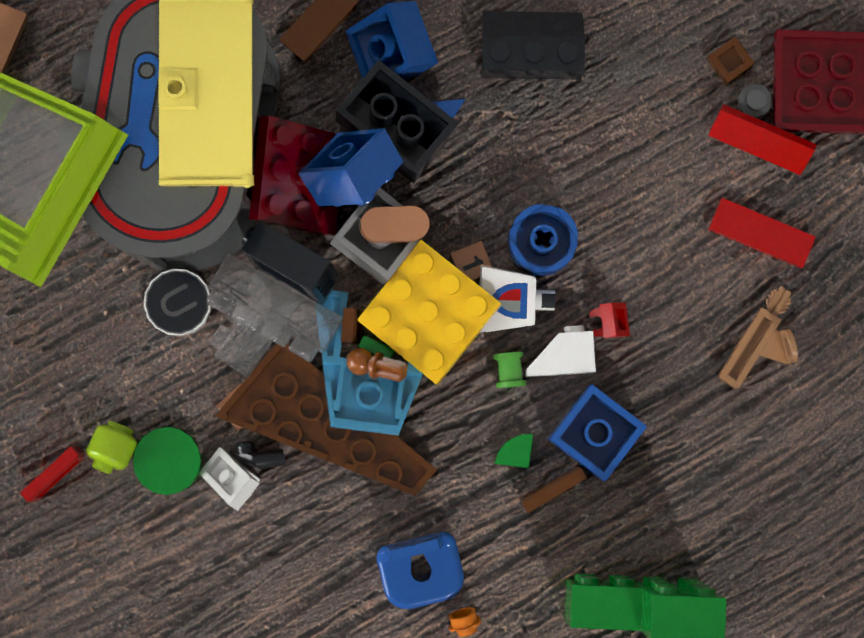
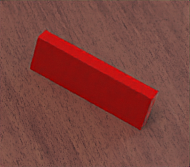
(762, 139)
(761, 233)

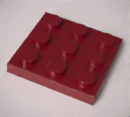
(818, 81)
(278, 190)

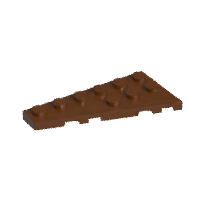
(289, 404)

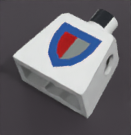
(517, 295)

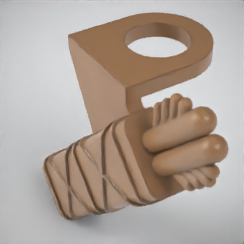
(762, 340)

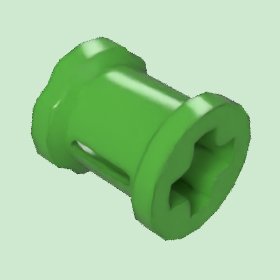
(509, 369)

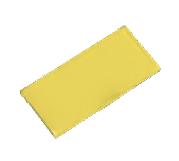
(206, 93)

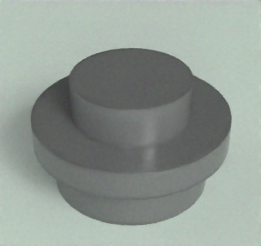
(755, 100)

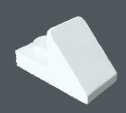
(229, 478)

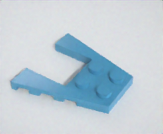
(358, 400)

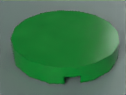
(167, 460)

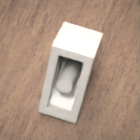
(566, 354)

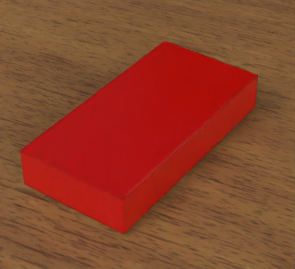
(53, 474)

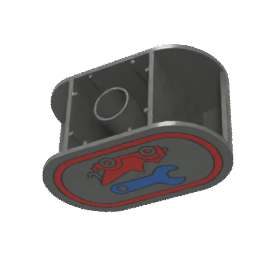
(151, 222)

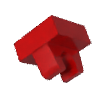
(614, 320)

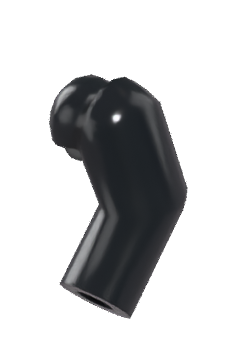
(261, 459)

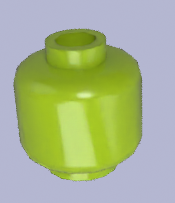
(111, 447)

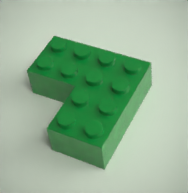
(648, 606)

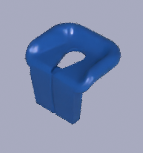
(446, 570)

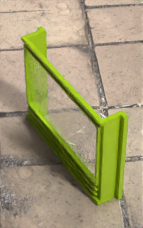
(48, 174)

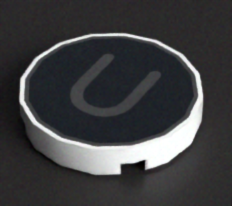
(177, 302)

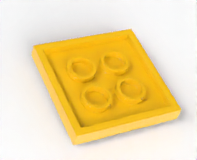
(429, 312)

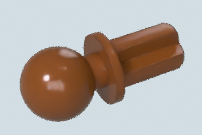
(361, 362)

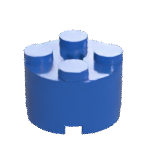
(544, 221)

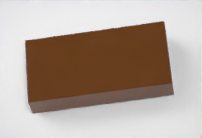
(553, 489)

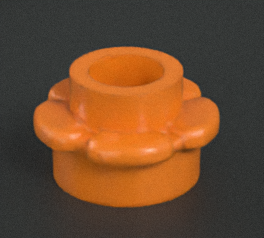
(464, 621)

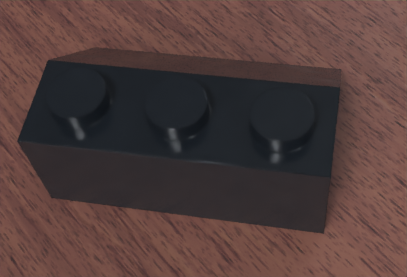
(533, 45)
(409, 117)

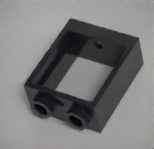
(290, 262)

